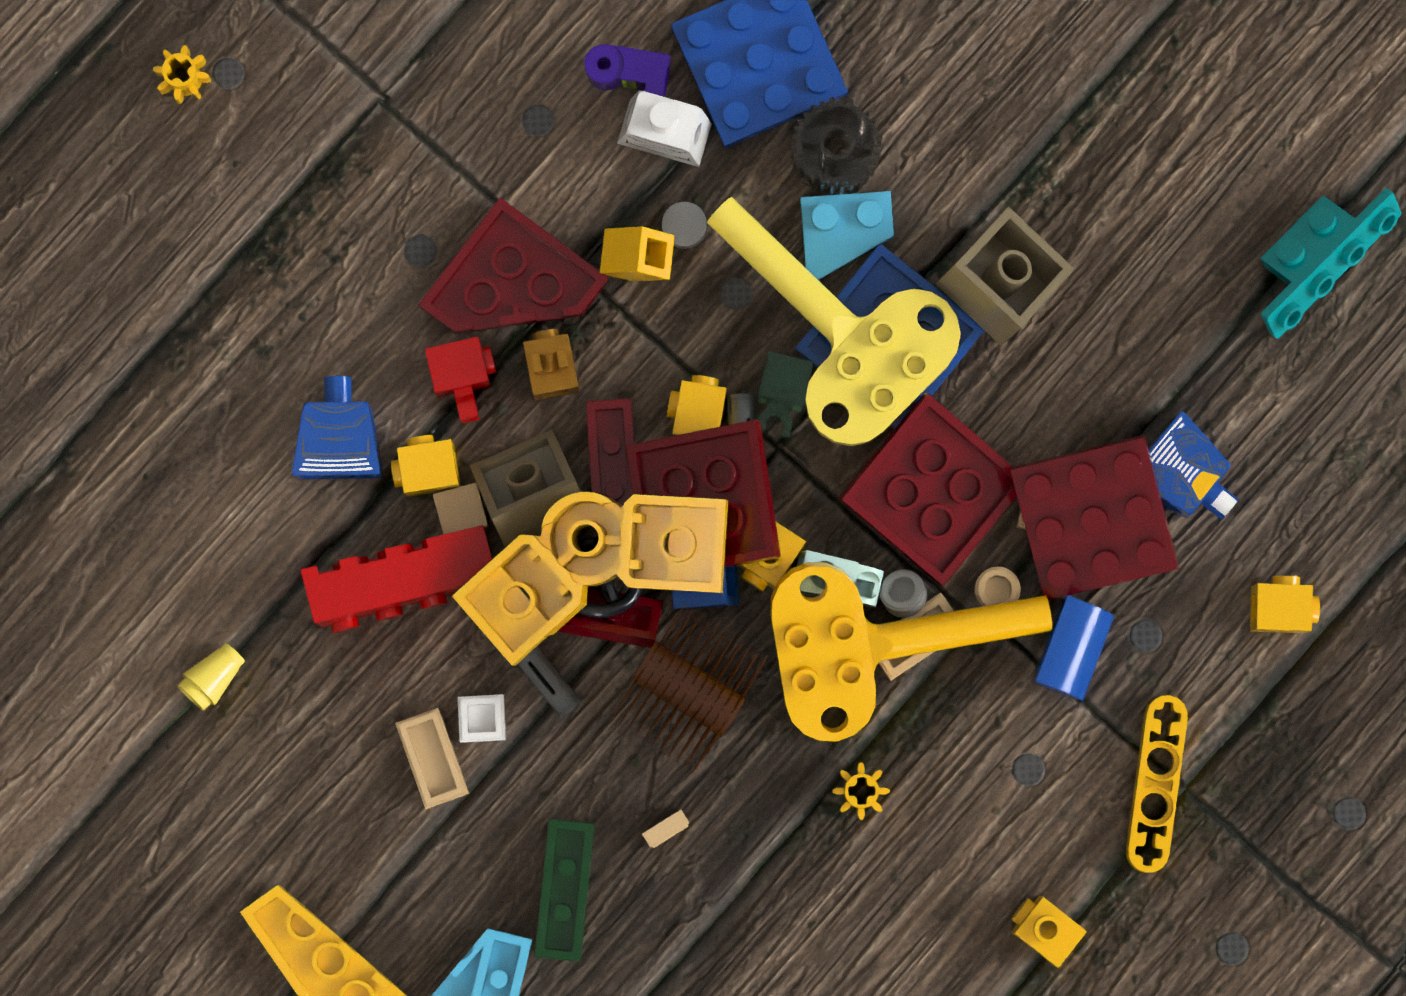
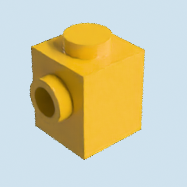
(637, 254)
(697, 405)
(426, 466)
(770, 571)
(1283, 606)
(1047, 930)

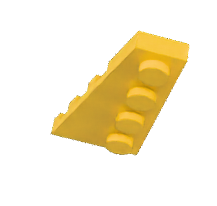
(310, 952)

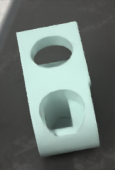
(866, 578)

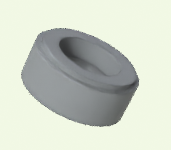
(686, 223)
(903, 593)

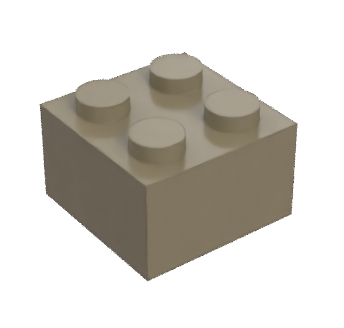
(1005, 276)

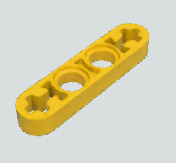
(1149, 782)

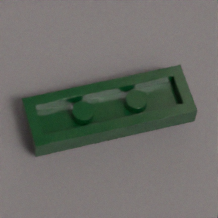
(564, 890)

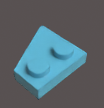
(843, 228)
(490, 967)

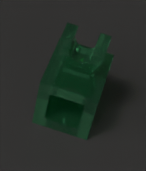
(783, 388)

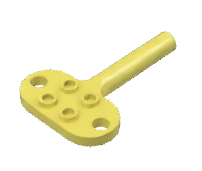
(874, 360)

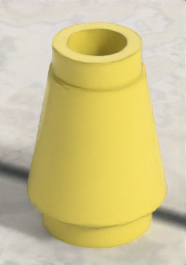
(211, 676)

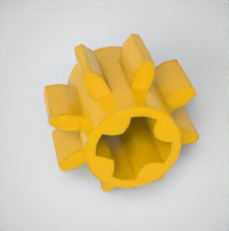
(173, 83)
(869, 781)

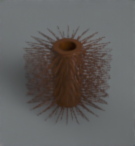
(690, 690)

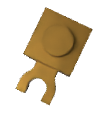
(550, 364)

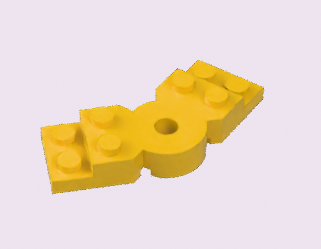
(546, 578)

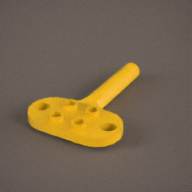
(832, 650)

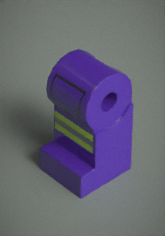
(628, 68)

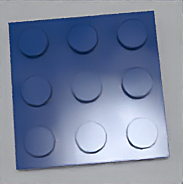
(757, 64)
(870, 286)

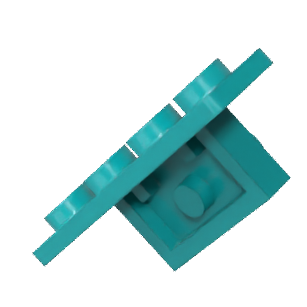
(1319, 252)

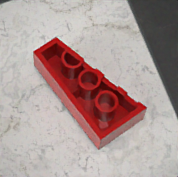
(395, 579)

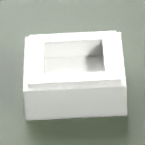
(481, 718)

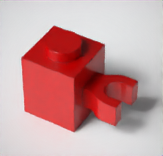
(460, 369)

